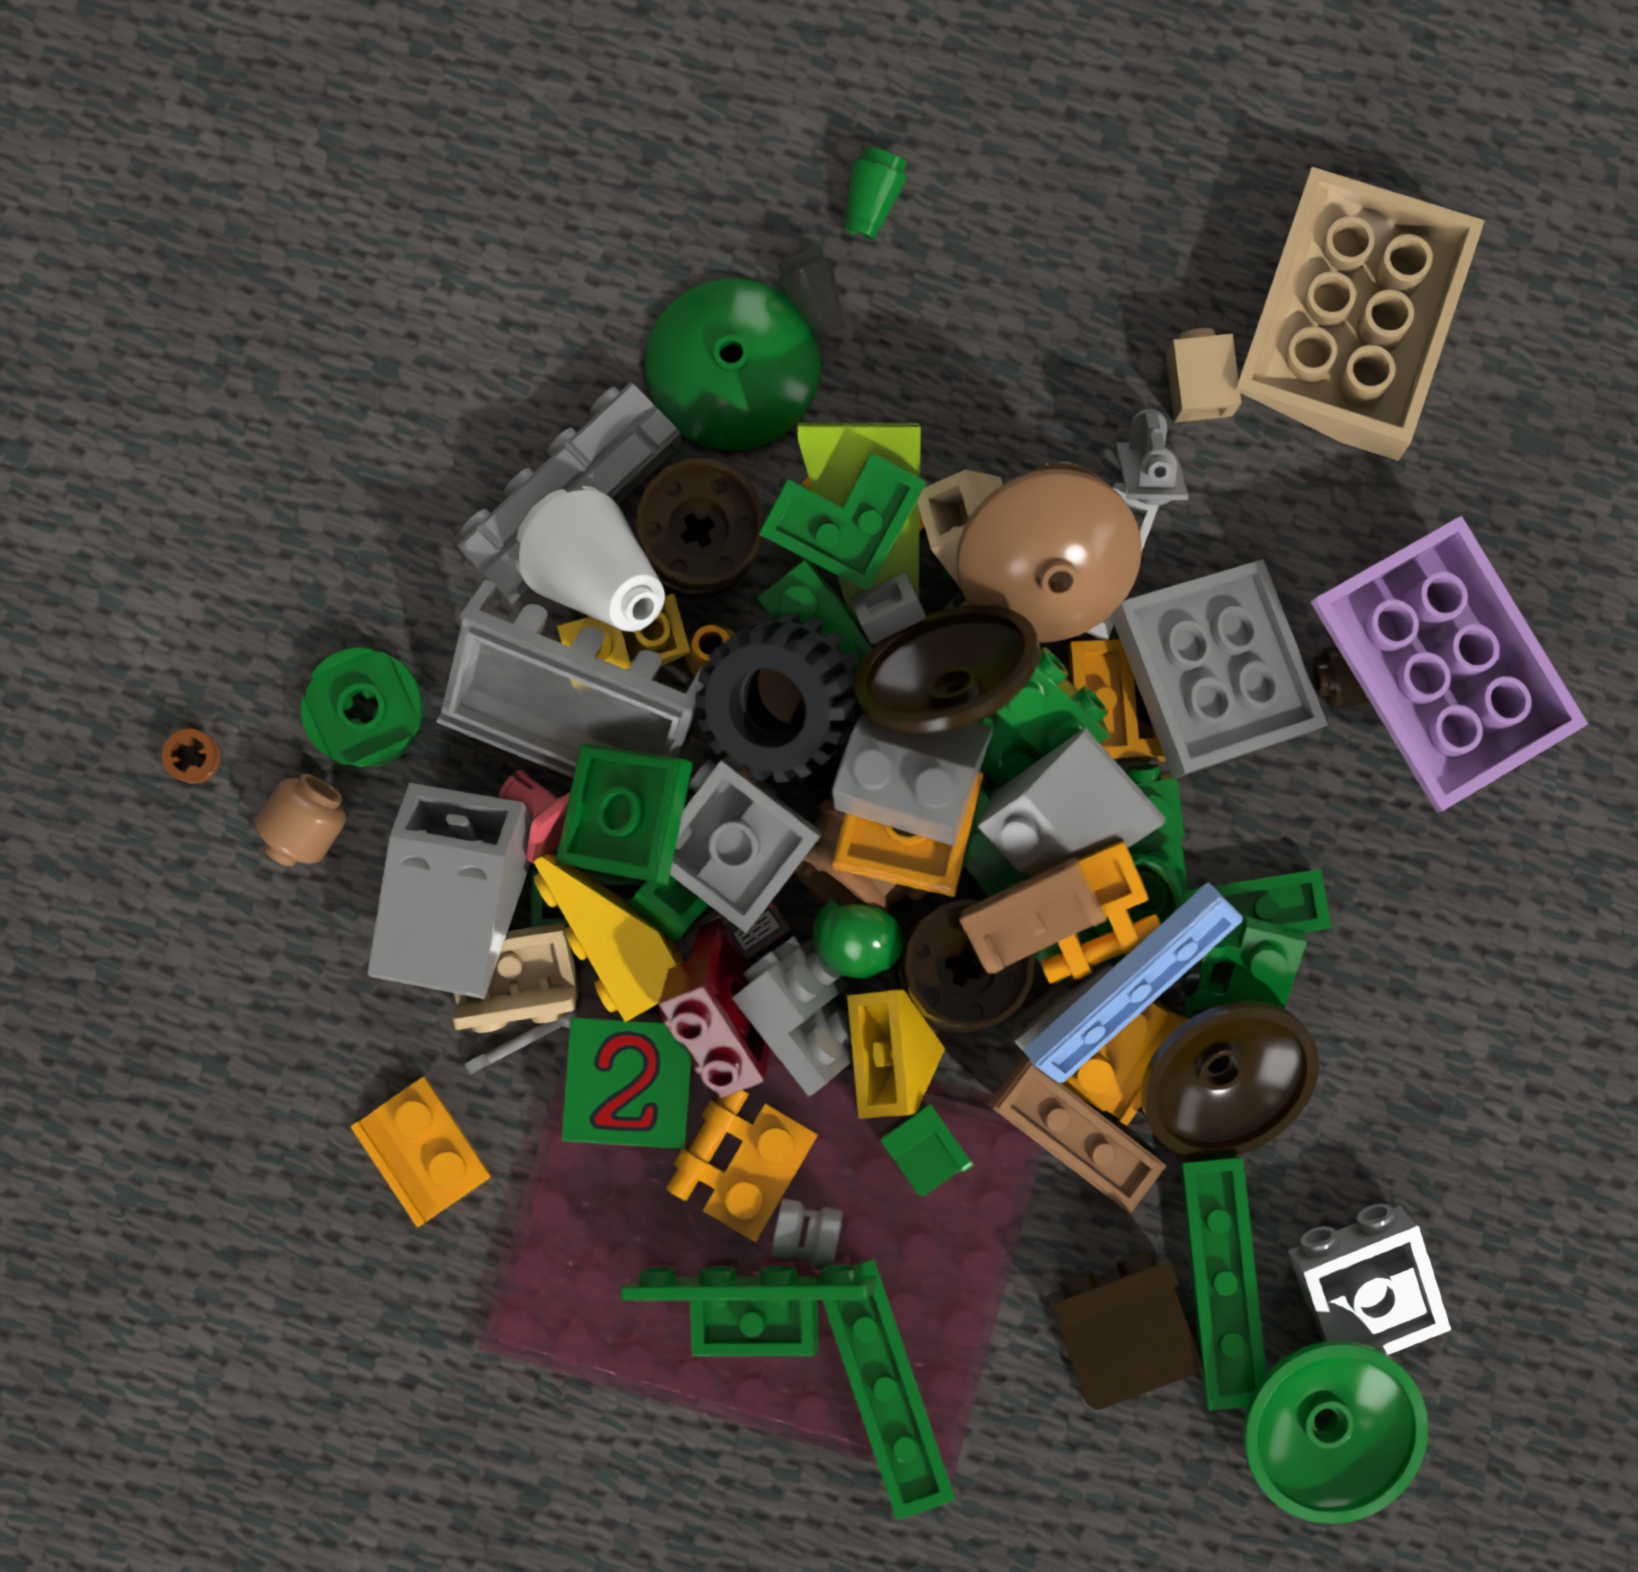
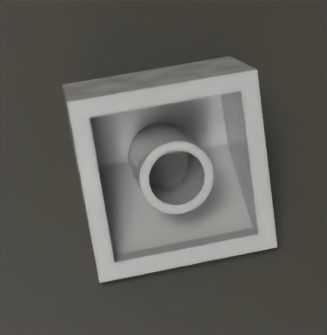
(911, 778)

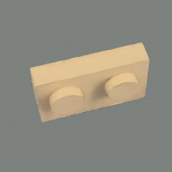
(530, 980)

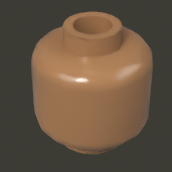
(300, 820)

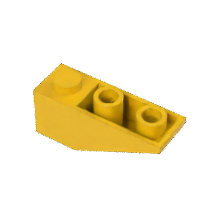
(616, 938)

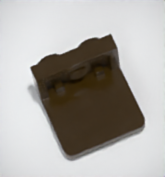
(1125, 1329)

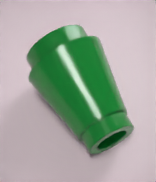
(872, 191)

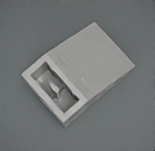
(449, 889)

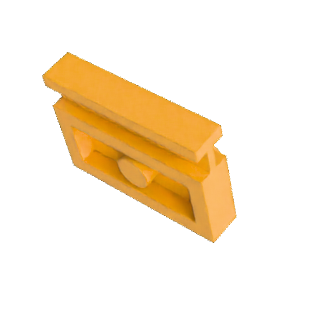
(1116, 1072)
(421, 1151)

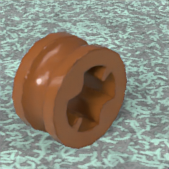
(188, 738)

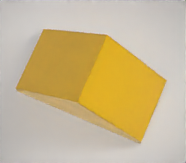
(891, 1053)

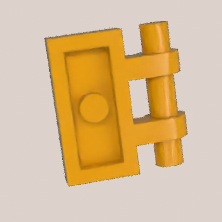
(1117, 889)
(759, 1170)

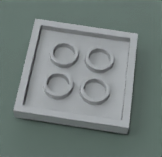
(1217, 667)

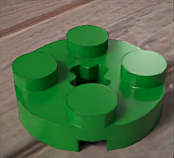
(331, 696)

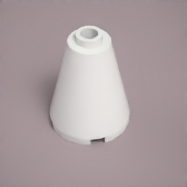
(588, 559)

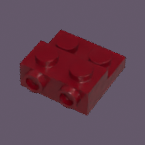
(707, 1020)

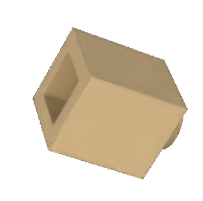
(1203, 375)

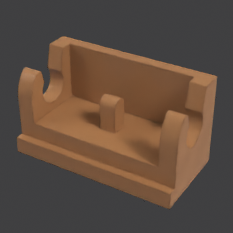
(1032, 915)

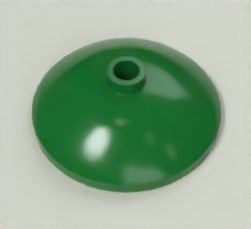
(737, 402)
(1354, 1459)

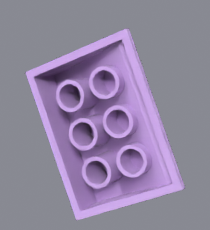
(1449, 664)

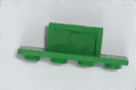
(751, 1313)

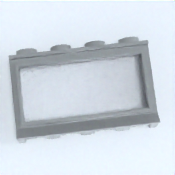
(551, 697)

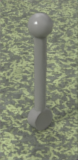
(519, 1042)

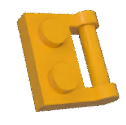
(1106, 671)

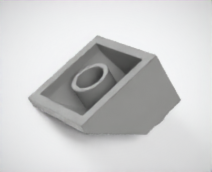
(1067, 808)

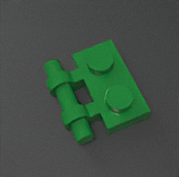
(1260, 968)

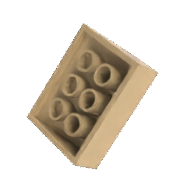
(1359, 311)

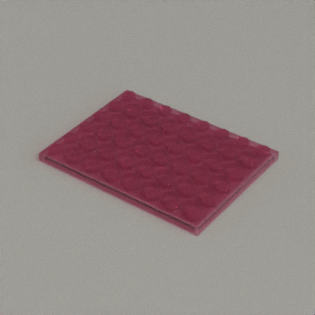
(606, 1213)

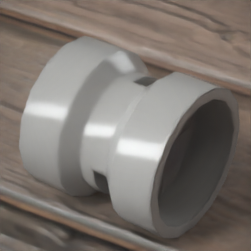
(820, 1236)

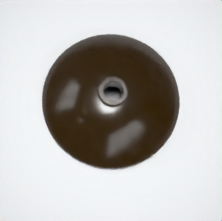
(948, 670)
(1229, 1080)

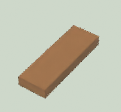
(1077, 1135)

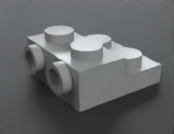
(738, 842)
(796, 1015)
(1370, 1281)

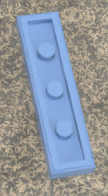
(1133, 984)

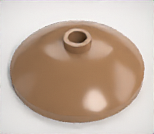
(1048, 526)

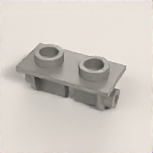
(1150, 465)

